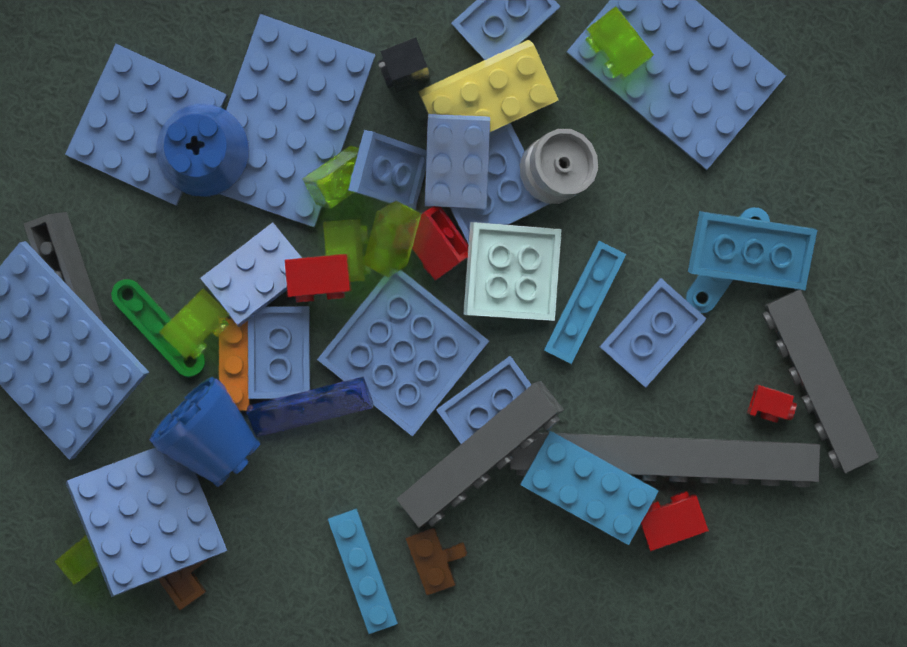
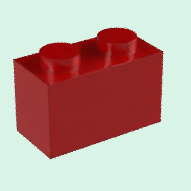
(439, 243)
(318, 276)
(673, 521)

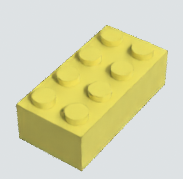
(498, 88)

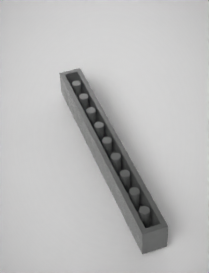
(693, 458)

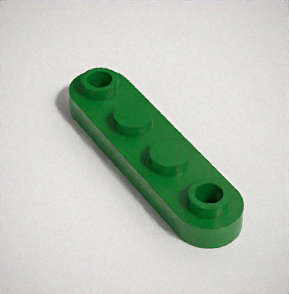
(150, 319)

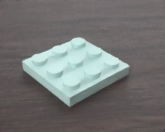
(512, 271)

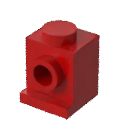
(771, 404)

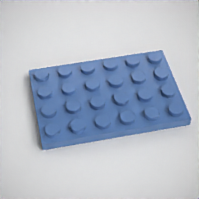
(696, 84)
(297, 110)
(59, 354)

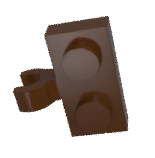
(433, 560)
(183, 585)

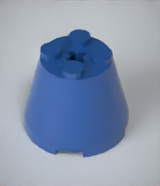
(219, 161)
(207, 433)

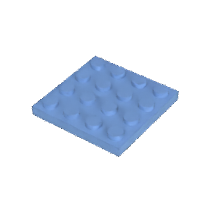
(127, 115)
(405, 349)
(145, 519)

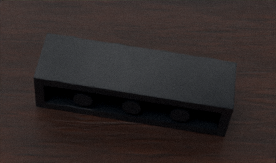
(404, 65)

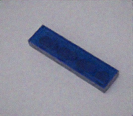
(309, 406)

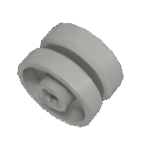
(558, 166)

